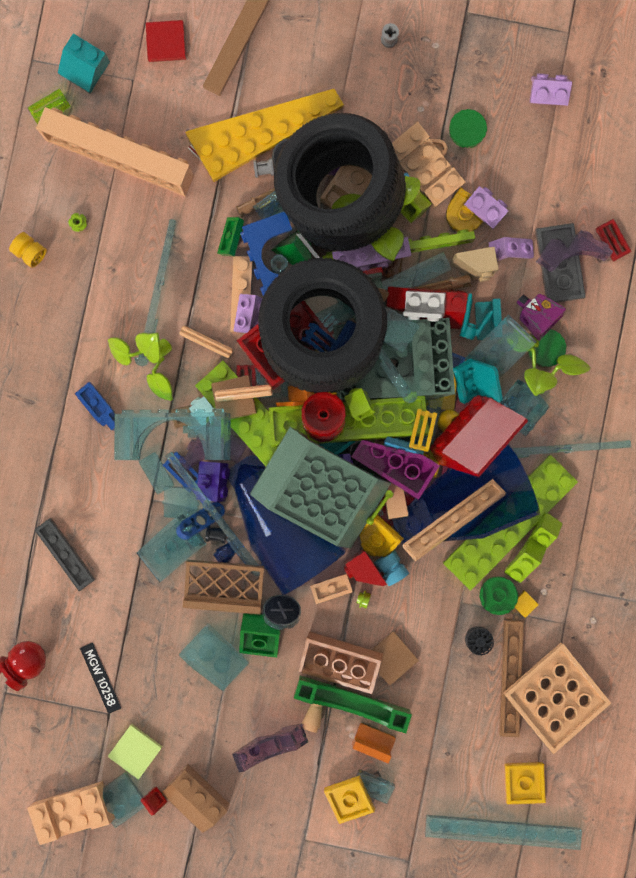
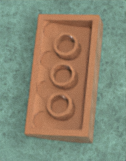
(340, 662)

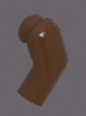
(394, 269)

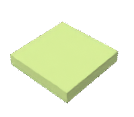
(135, 751)

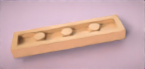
(240, 283)

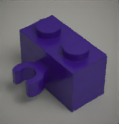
(213, 480)

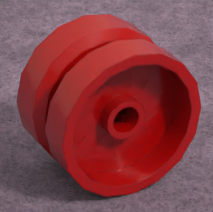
(327, 406)

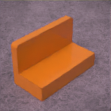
(295, 396)
(373, 742)

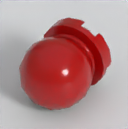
(23, 662)

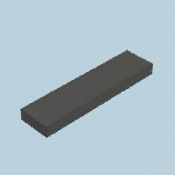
(64, 554)

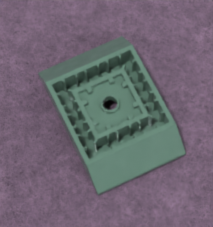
(423, 365)

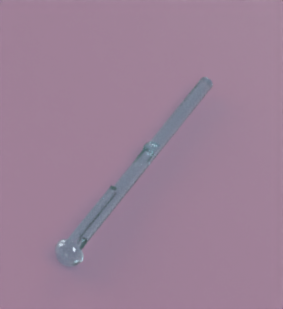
(151, 322)
(392, 372)
(525, 452)
(232, 539)

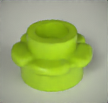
(82, 222)
(363, 599)

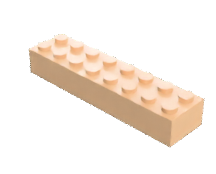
(115, 151)

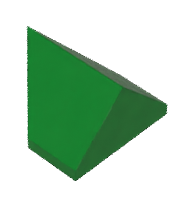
(293, 249)

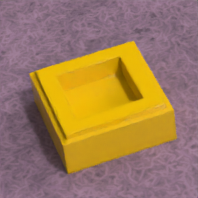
(525, 604)

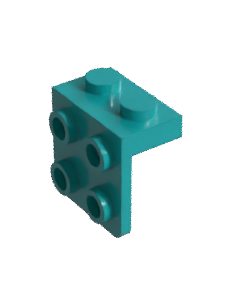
(476, 379)

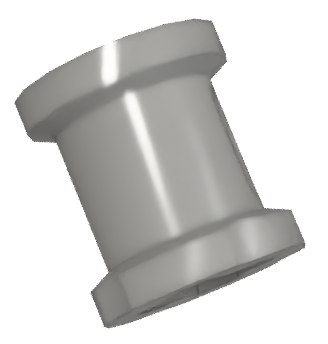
(387, 41)
(263, 167)

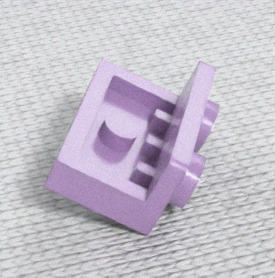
(550, 90)
(486, 207)
(247, 313)

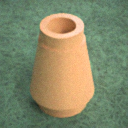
(313, 718)

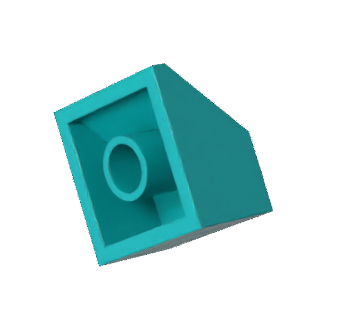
(82, 63)

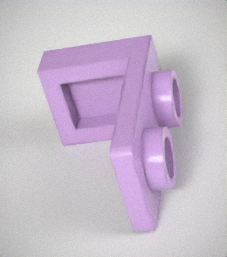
(513, 248)

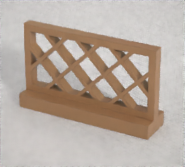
(223, 603)

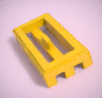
(426, 414)

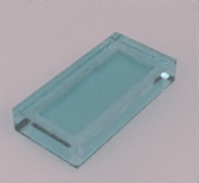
(156, 472)

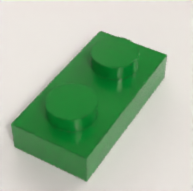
(230, 236)

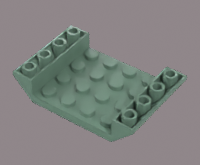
(319, 490)

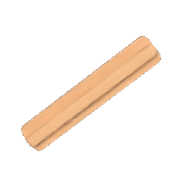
(206, 341)
(243, 393)

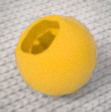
(446, 419)

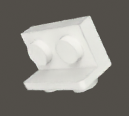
(424, 304)

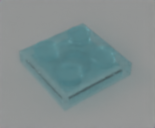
(122, 799)

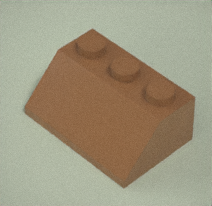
(196, 799)

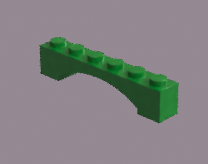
(324, 694)

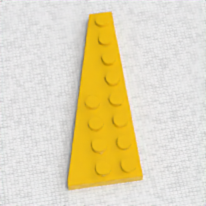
(240, 139)

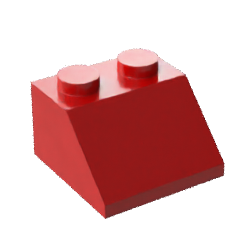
(363, 569)

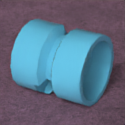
(391, 568)

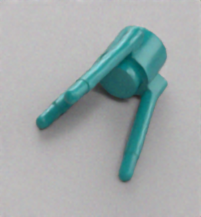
(468, 329)

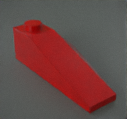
(454, 305)

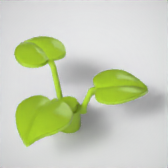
(392, 241)
(154, 351)
(541, 381)

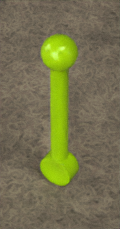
(389, 494)

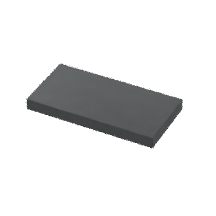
(566, 280)

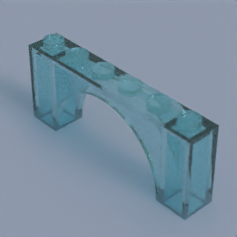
(211, 427)

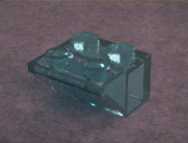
(525, 403)

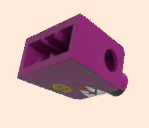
(539, 314)

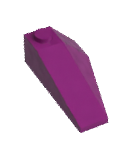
(402, 468)

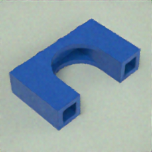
(256, 236)

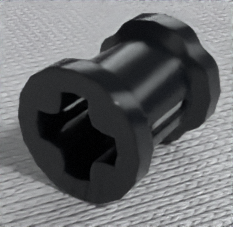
(215, 534)

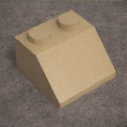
(477, 263)

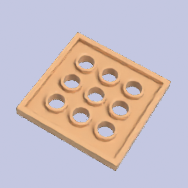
(569, 698)

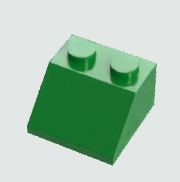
(258, 636)

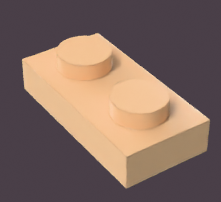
(331, 588)

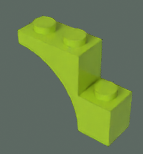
(533, 551)

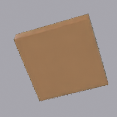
(239, 407)
(396, 657)

